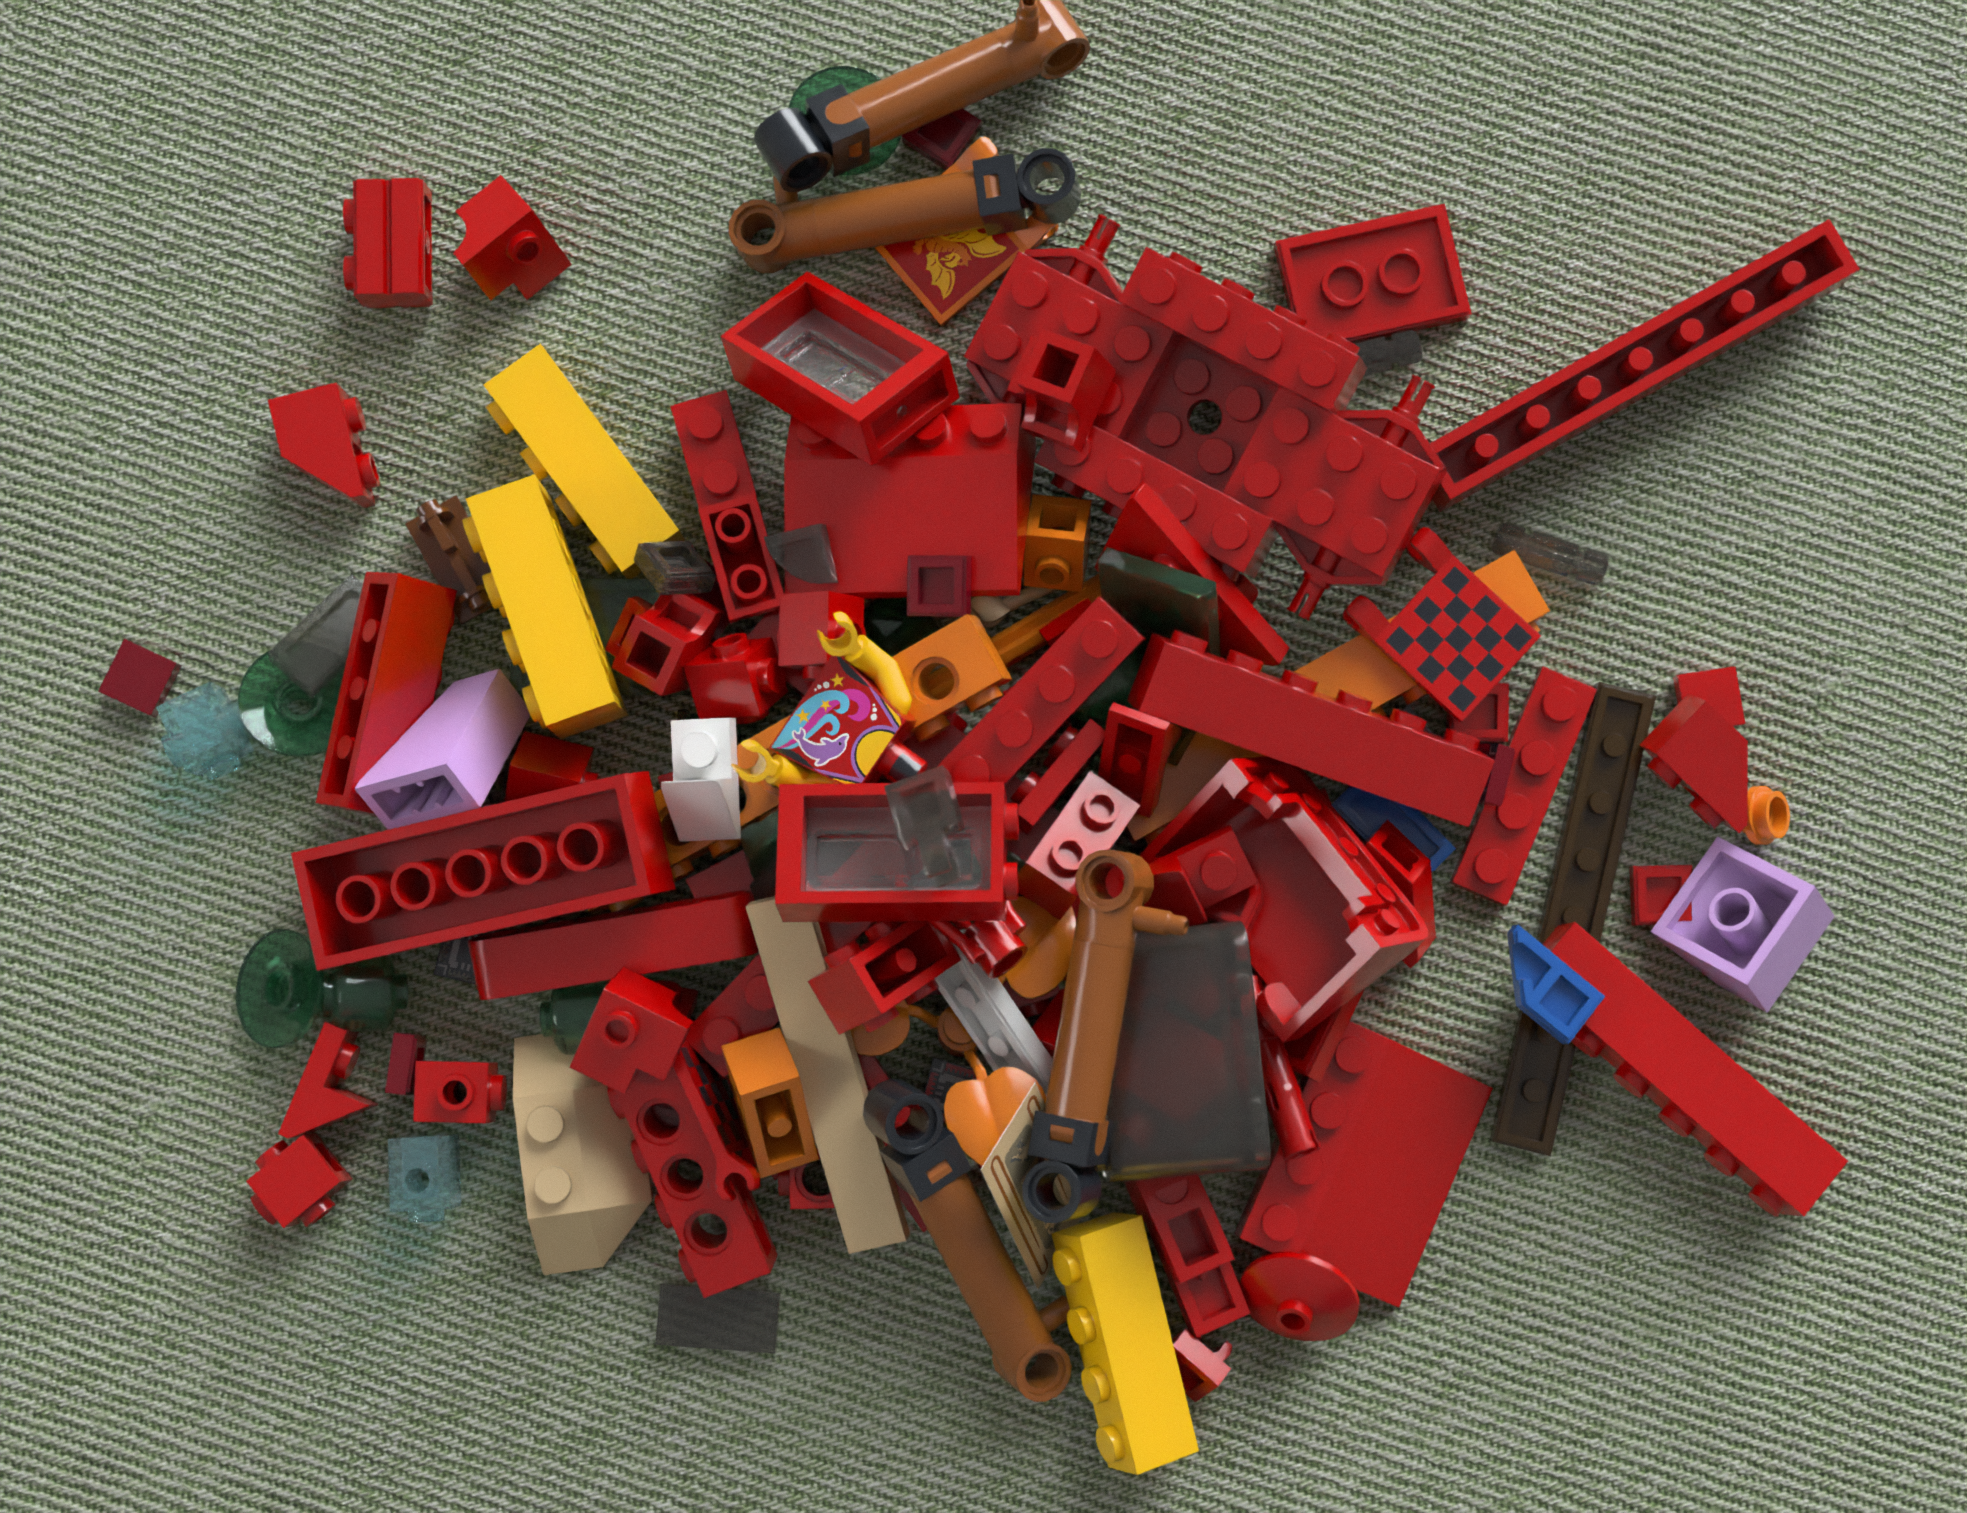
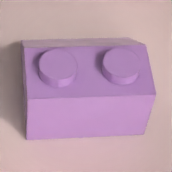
(1746, 924)

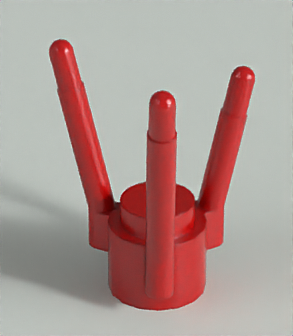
(988, 943)

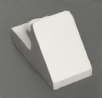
(704, 785)

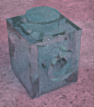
(204, 732)
(440, 1160)

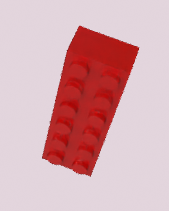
(483, 870)

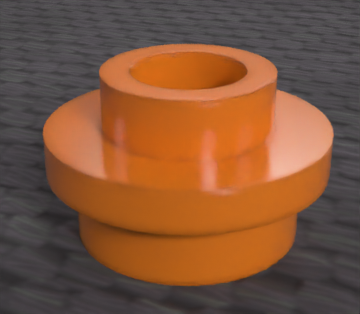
(1766, 815)

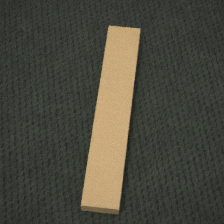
(830, 1081)

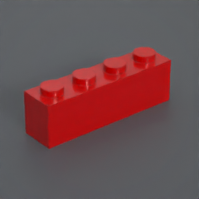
(386, 678)

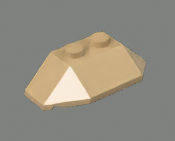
(573, 1159)

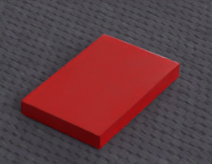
(1375, 276)

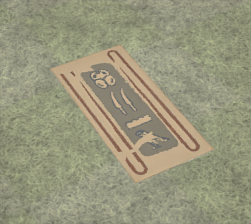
(1005, 1175)

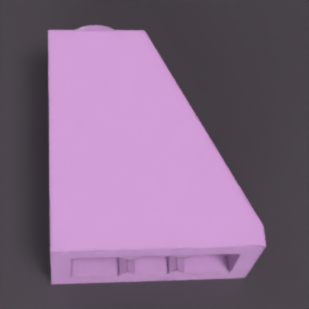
(448, 753)

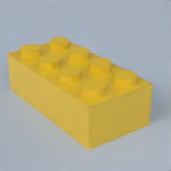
(546, 607)

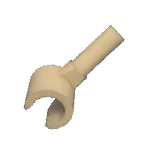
(993, 609)

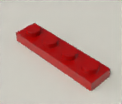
(1542, 748)

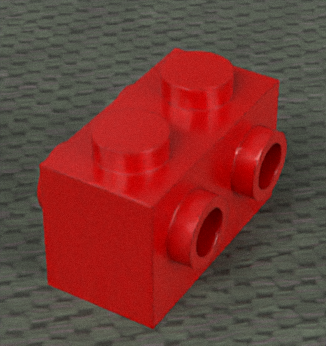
(874, 977)

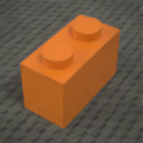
(770, 1102)

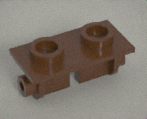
(449, 555)

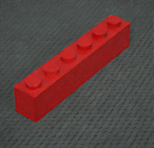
(1309, 728)
(1697, 1083)

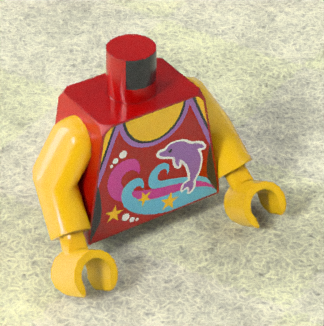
(845, 722)

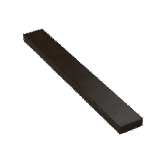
(1576, 893)

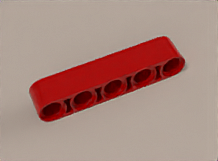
(601, 944)

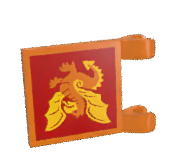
(959, 266)

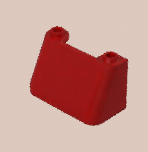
(1327, 906)

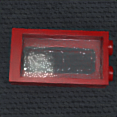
(840, 367)
(847, 866)

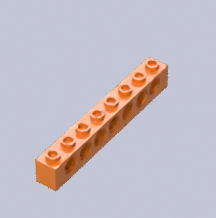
(977, 678)

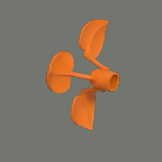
(984, 1107)

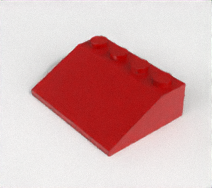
(942, 491)
(1386, 1160)

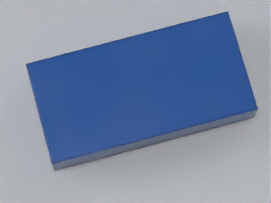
(1367, 812)

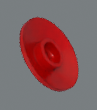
(1299, 1296)

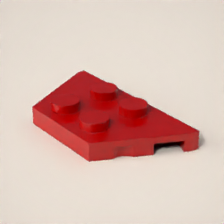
(1155, 534)

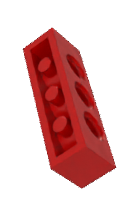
(705, 1258)

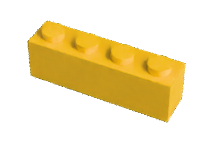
(580, 458)
(1124, 1343)

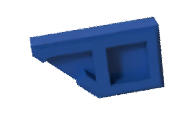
(1549, 988)

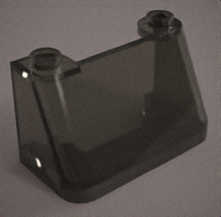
(1188, 1061)

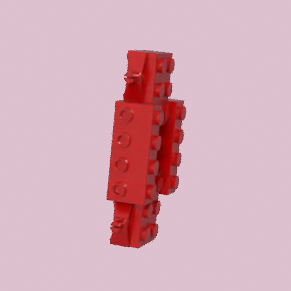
(1286, 452)

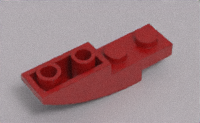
(728, 505)
(1191, 1250)

